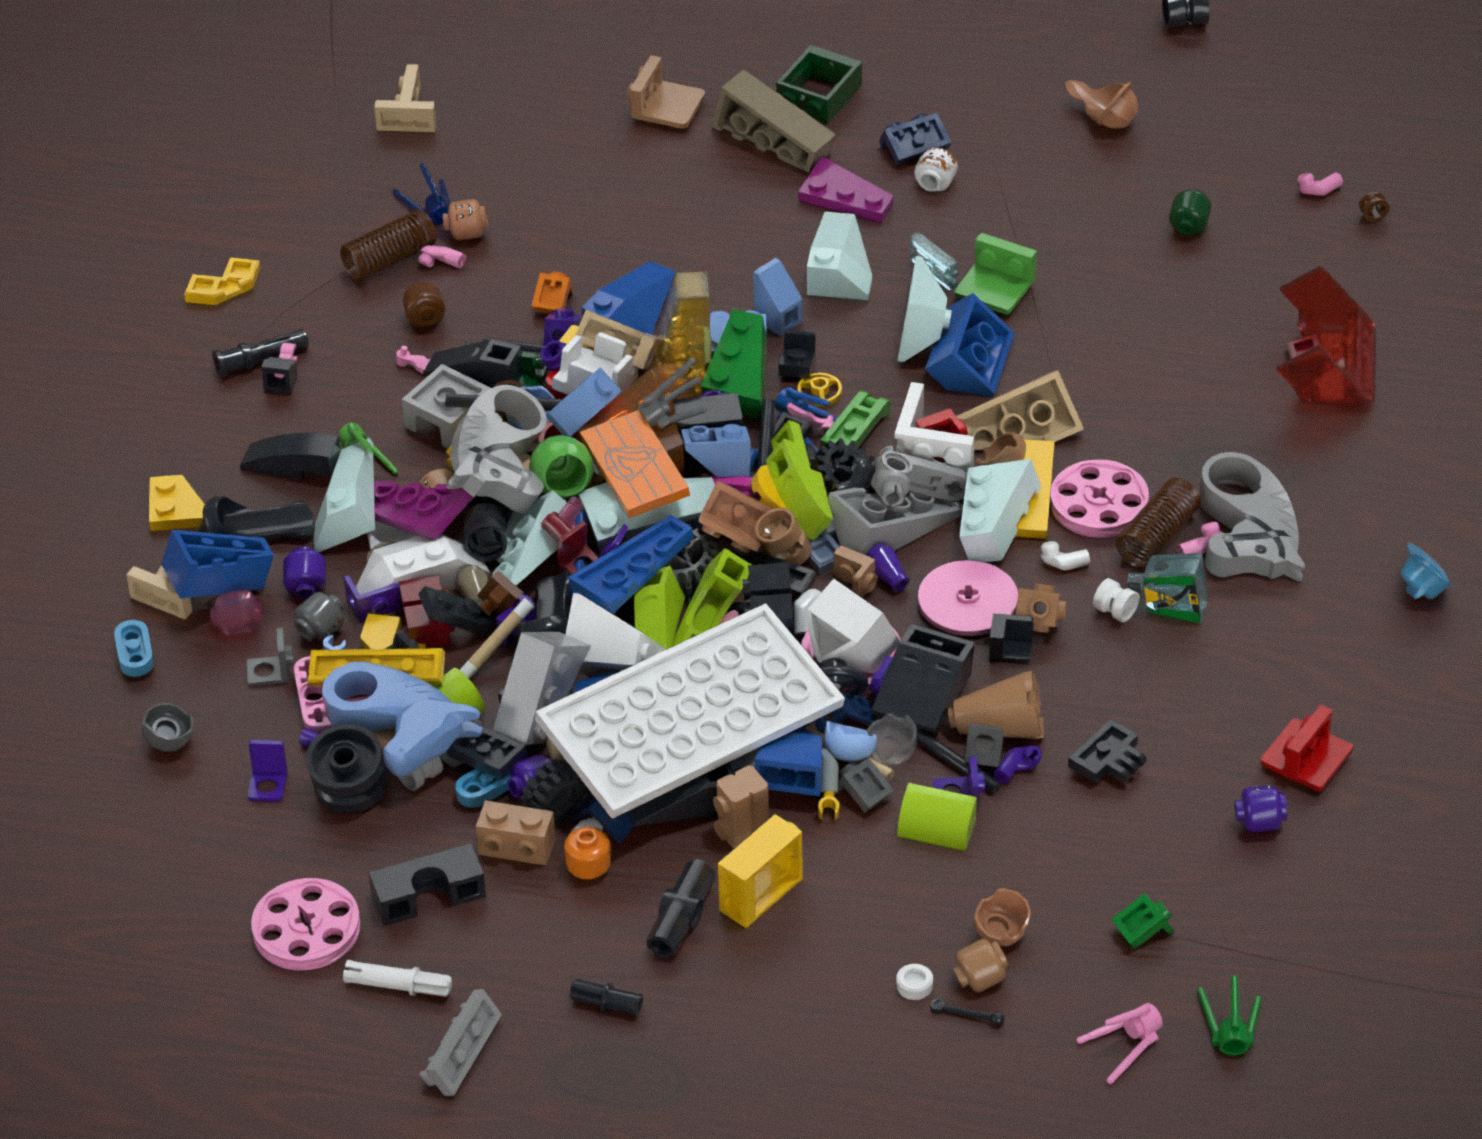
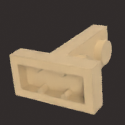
(406, 111)
(638, 344)
(157, 592)

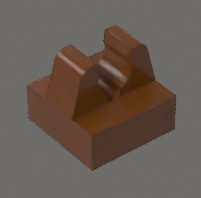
(498, 594)

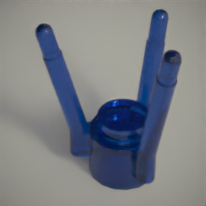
(435, 203)

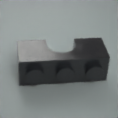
(450, 871)

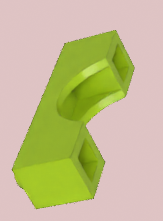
(713, 596)

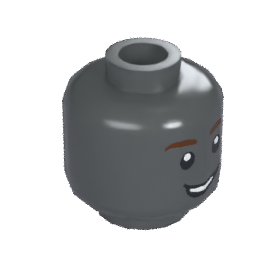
(319, 616)

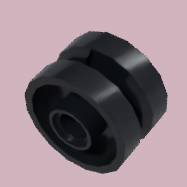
(347, 769)

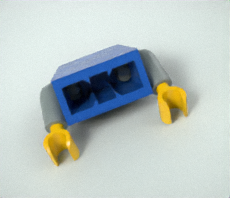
(798, 766)

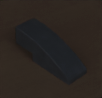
(293, 455)

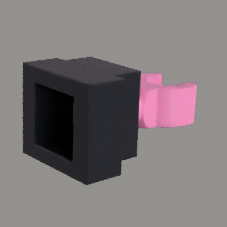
(280, 373)

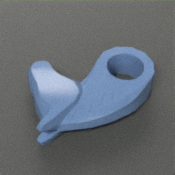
(419, 712)

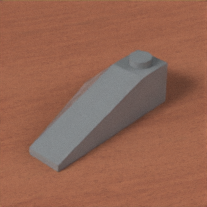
(866, 521)

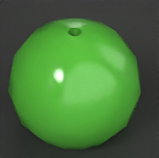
(562, 465)

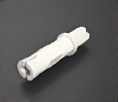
(397, 978)

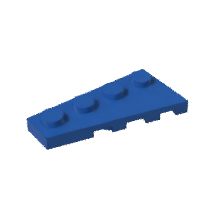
(629, 566)

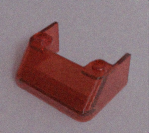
(1345, 363)

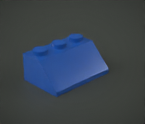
(971, 350)

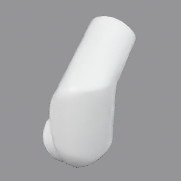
(1063, 561)

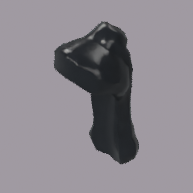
(231, 518)
(552, 605)

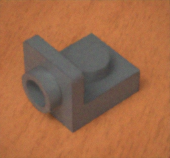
(864, 784)

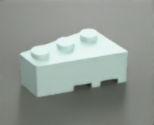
(993, 506)

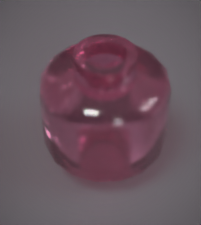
(237, 612)

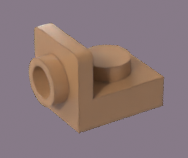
(855, 569)

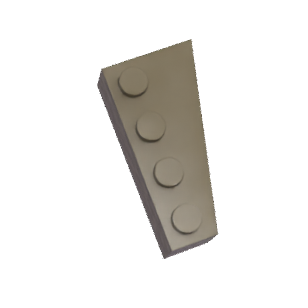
(771, 122)

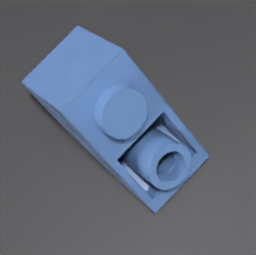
(777, 297)
(721, 450)

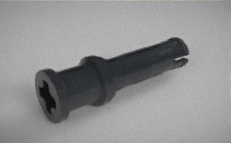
(246, 355)

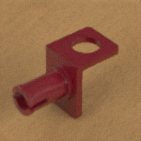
(570, 541)

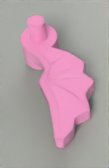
(404, 358)

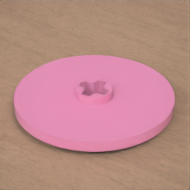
(944, 593)

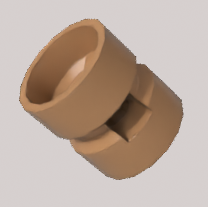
(783, 536)

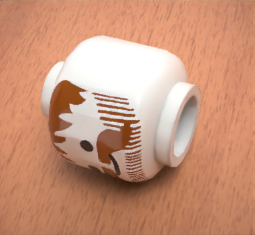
(936, 169)

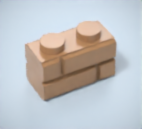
(740, 805)

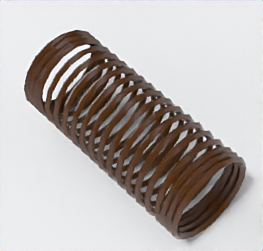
(415, 230)
(1130, 529)

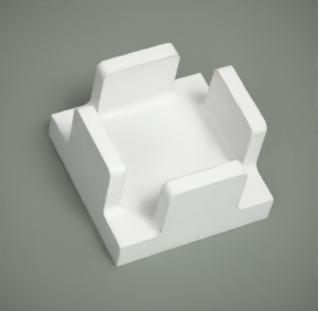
(581, 362)

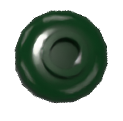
(1190, 211)

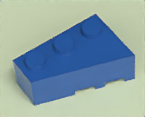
(215, 563)

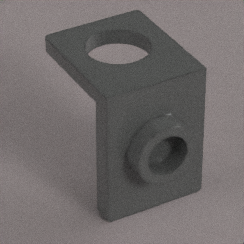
(278, 663)
(985, 748)

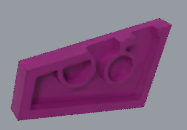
(844, 192)

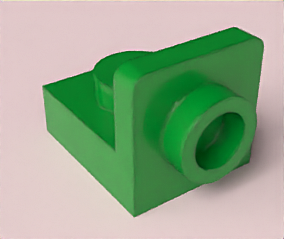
(1142, 920)

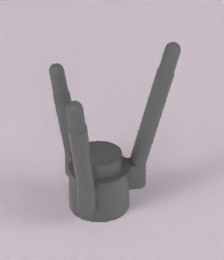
(657, 407)

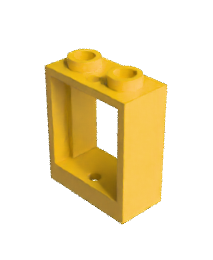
(760, 870)

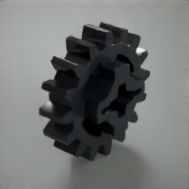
(840, 468)

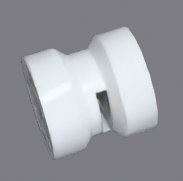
(1116, 600)

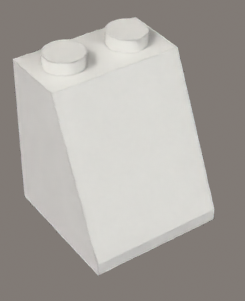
(612, 641)

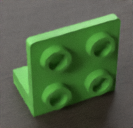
(1000, 273)

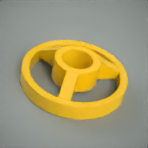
(824, 380)

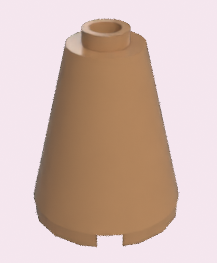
(1006, 704)

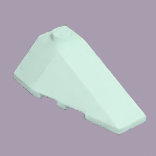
(838, 259)
(925, 312)

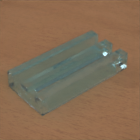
(937, 260)

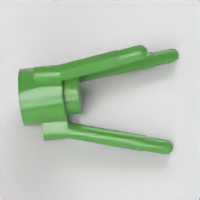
(352, 434)

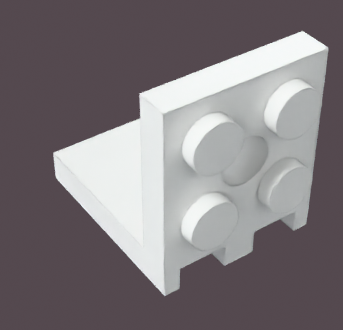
(926, 443)

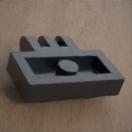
(1108, 752)

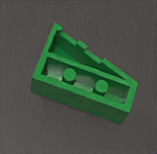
(740, 362)

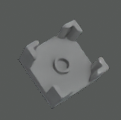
(428, 401)

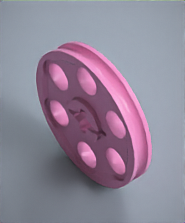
(1097, 497)
(296, 934)

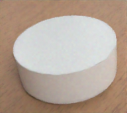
(914, 981)

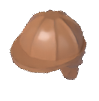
(1109, 106)

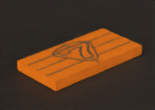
(634, 464)

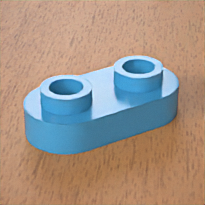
(134, 648)
(479, 787)

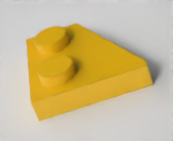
(173, 504)

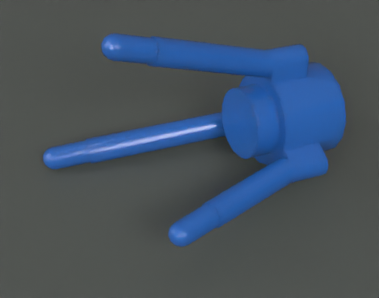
(799, 399)

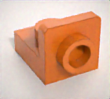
(551, 292)

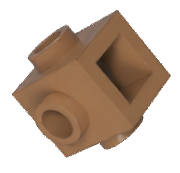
(1055, 608)

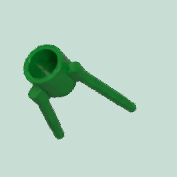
(1233, 1034)

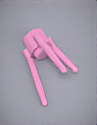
(1138, 1023)

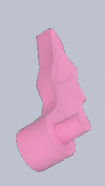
(823, 424)

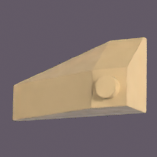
(1032, 410)

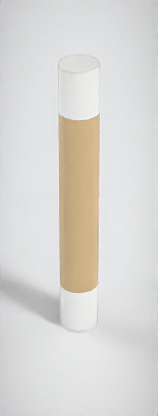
(497, 638)

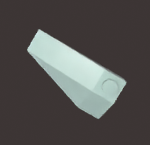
(349, 499)
(608, 516)
(526, 540)

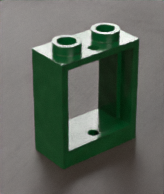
(816, 63)

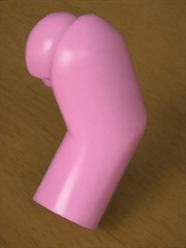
(1320, 187)
(441, 253)
(1200, 544)

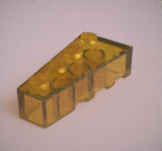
(686, 326)

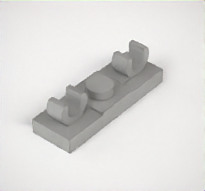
(462, 1043)

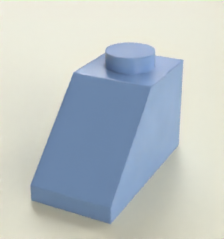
(583, 403)

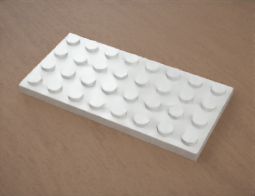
(688, 710)

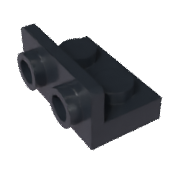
(488, 752)

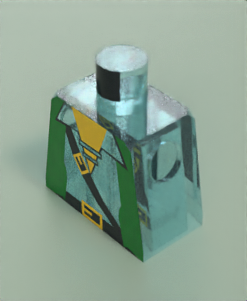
(1173, 586)

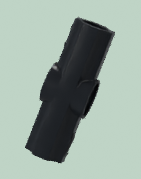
(681, 908)

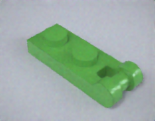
(858, 419)

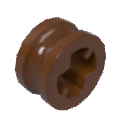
(1381, 206)

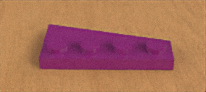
(418, 508)

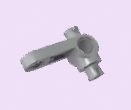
(901, 473)

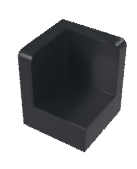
(1011, 638)

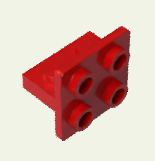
(1308, 750)

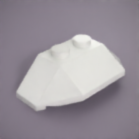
(415, 560)

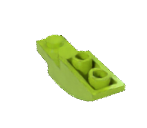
(797, 483)

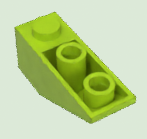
(659, 607)

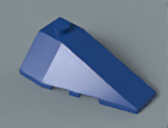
(635, 297)

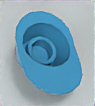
(1423, 574)

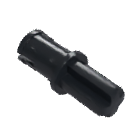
(606, 997)

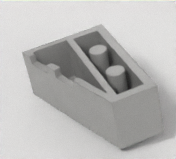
(539, 676)

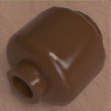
(423, 301)

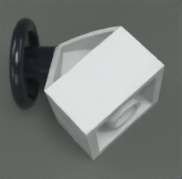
(849, 637)

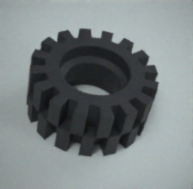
(555, 790)

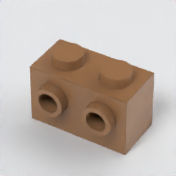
(515, 833)

